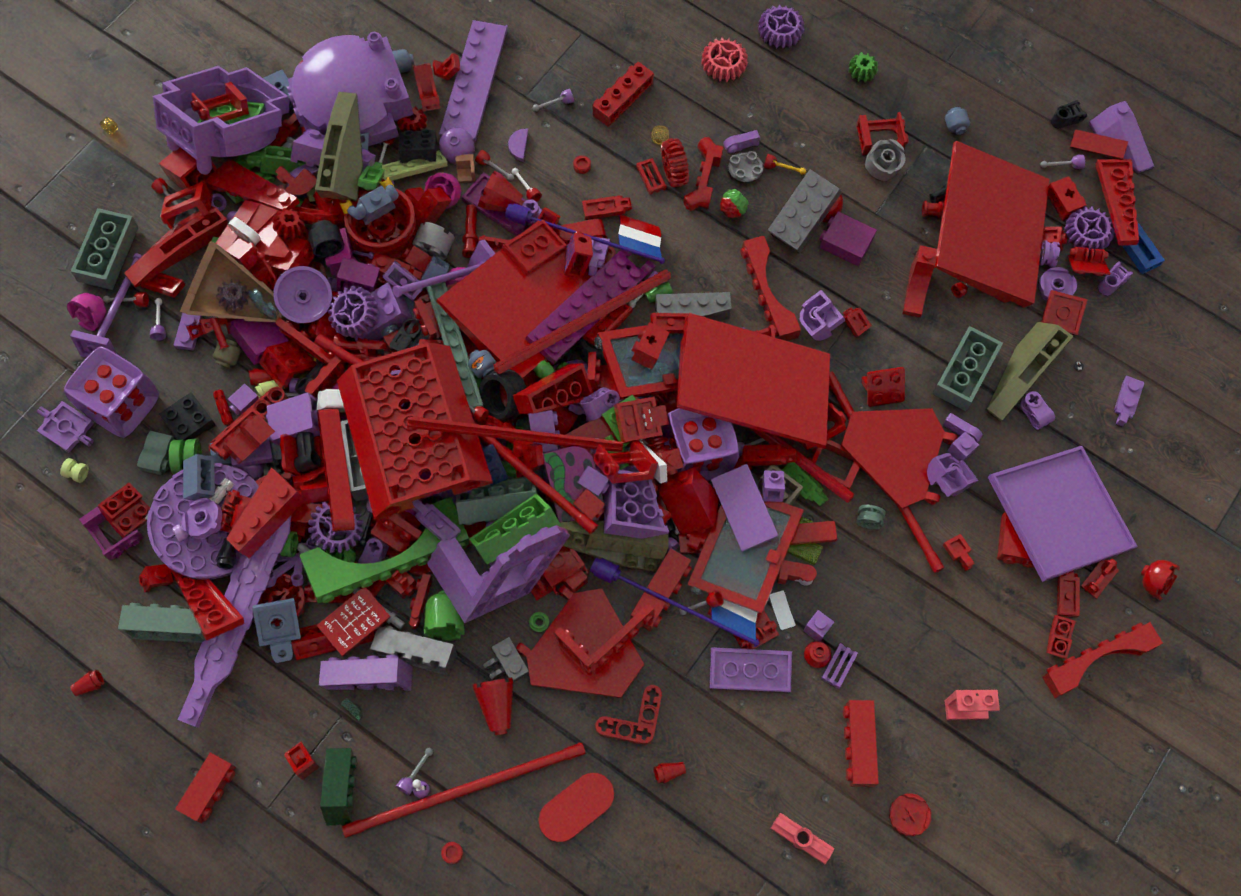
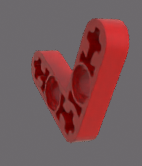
(642, 724)

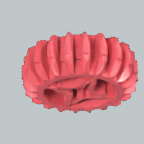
(727, 54)

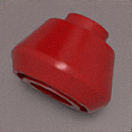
(817, 654)

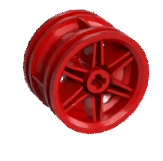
(385, 234)

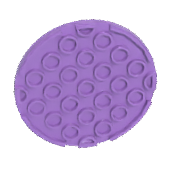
(191, 556)

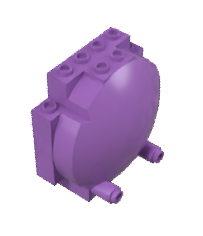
(351, 67)
(215, 137)

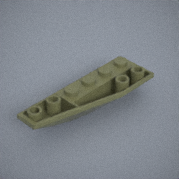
(341, 152)
(1026, 365)
(621, 550)

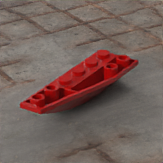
(178, 243)

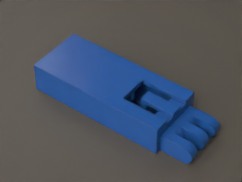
(1144, 253)

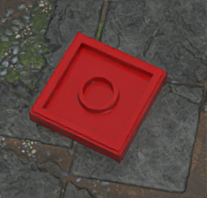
(1064, 311)

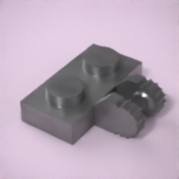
(510, 660)

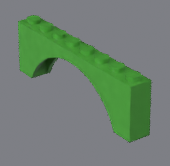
(334, 577)

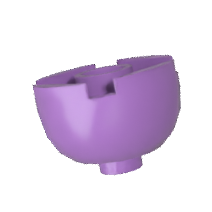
(455, 143)

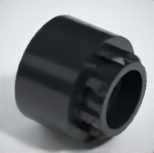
(325, 239)

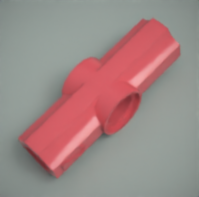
(815, 846)

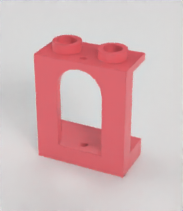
(968, 706)

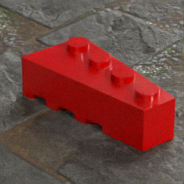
(556, 390)
(265, 513)

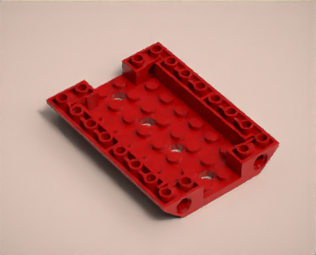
(381, 433)

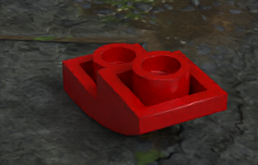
(1060, 636)

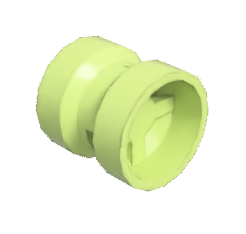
(76, 471)

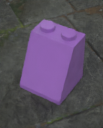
(293, 417)

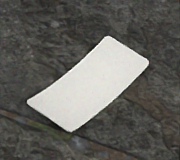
(782, 610)

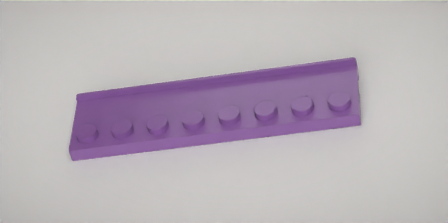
(474, 78)

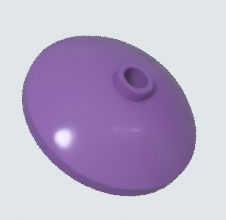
(299, 281)

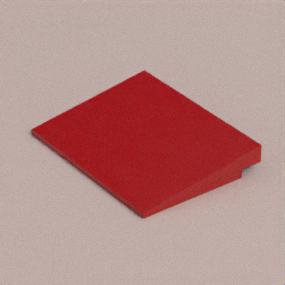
(992, 225)
(503, 305)
(754, 380)

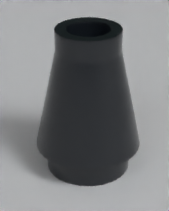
(227, 555)

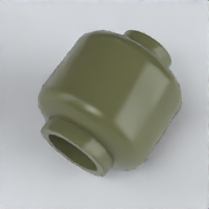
(227, 356)

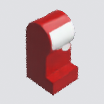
(796, 572)

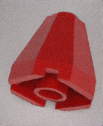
(499, 194)

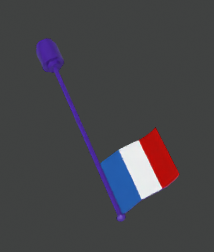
(633, 234)
(728, 616)

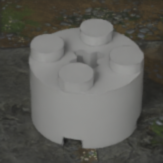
(881, 168)
(433, 240)

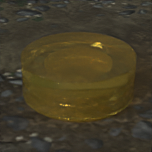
(659, 134)

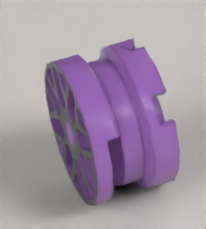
(1049, 253)

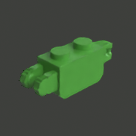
(272, 158)

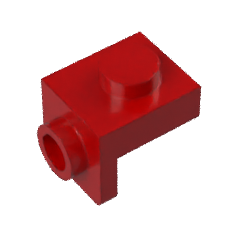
(448, 68)
(155, 576)

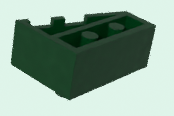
(338, 786)

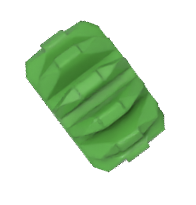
(863, 67)

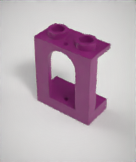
(91, 522)

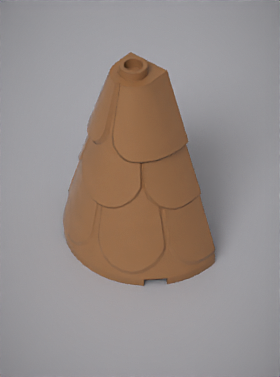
(212, 271)

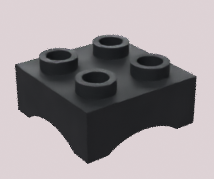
(417, 145)
(187, 418)

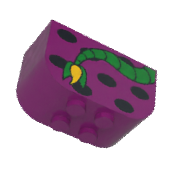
(563, 472)

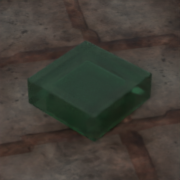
(351, 708)

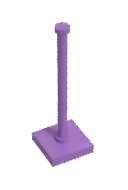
(480, 255)
(86, 342)

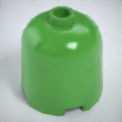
(442, 619)

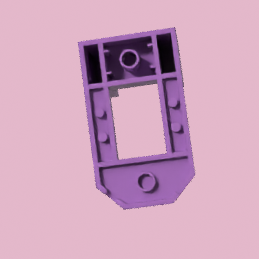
(509, 576)

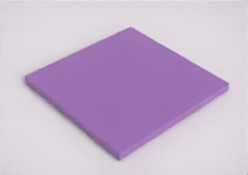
(1062, 513)

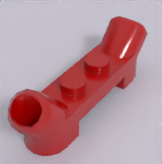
(702, 196)

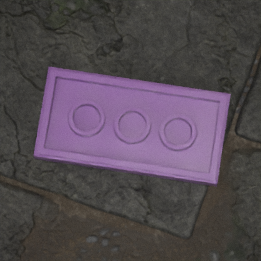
(744, 508)
(750, 669)

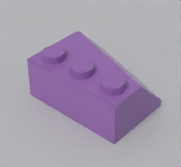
(633, 510)

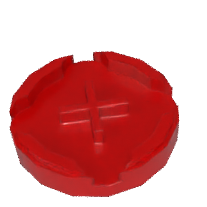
(910, 815)

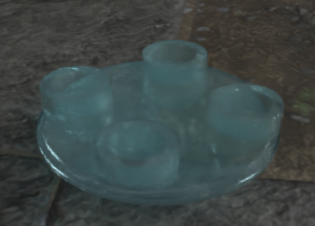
(266, 309)

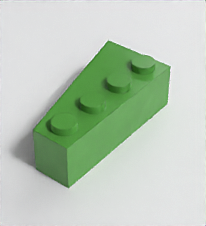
(512, 527)

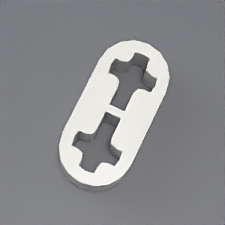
(244, 231)

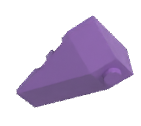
(1121, 124)

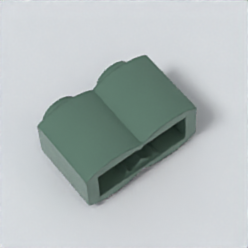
(155, 454)

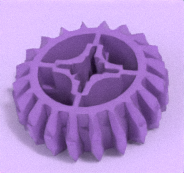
(781, 26)
(1084, 220)
(359, 314)
(328, 541)

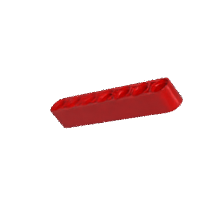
(336, 470)

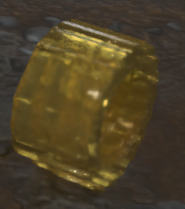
(108, 125)

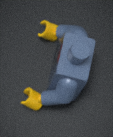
(373, 203)

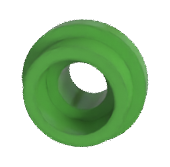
(539, 616)

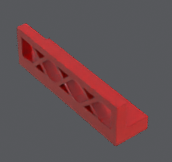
(315, 643)

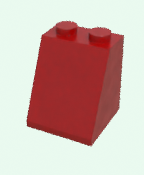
(183, 169)
(690, 500)

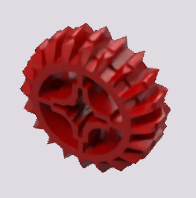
(674, 162)

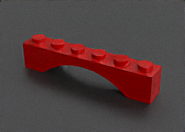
(756, 254)
(1067, 677)

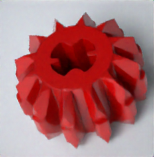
(414, 122)
(288, 223)

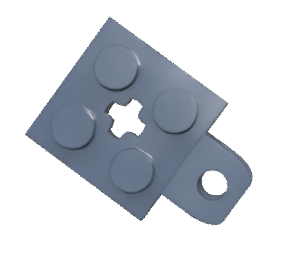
(277, 636)

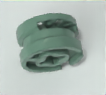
(870, 517)

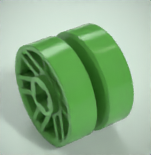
(181, 450)

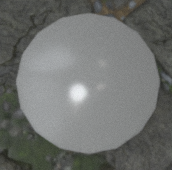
(745, 166)

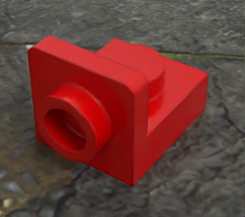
(1055, 234)
(856, 321)

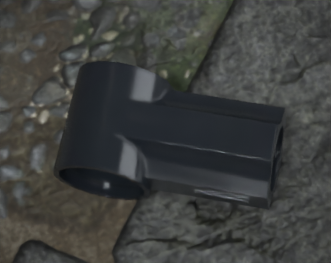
(307, 457)

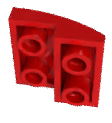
(125, 510)

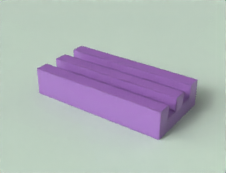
(847, 651)

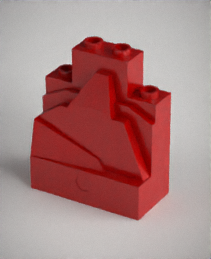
(278, 252)

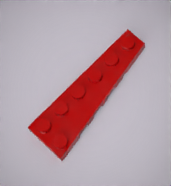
(244, 183)
(1118, 190)
(209, 606)

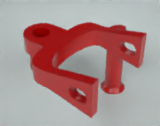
(213, 324)

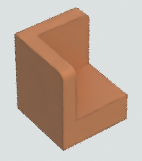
(465, 168)

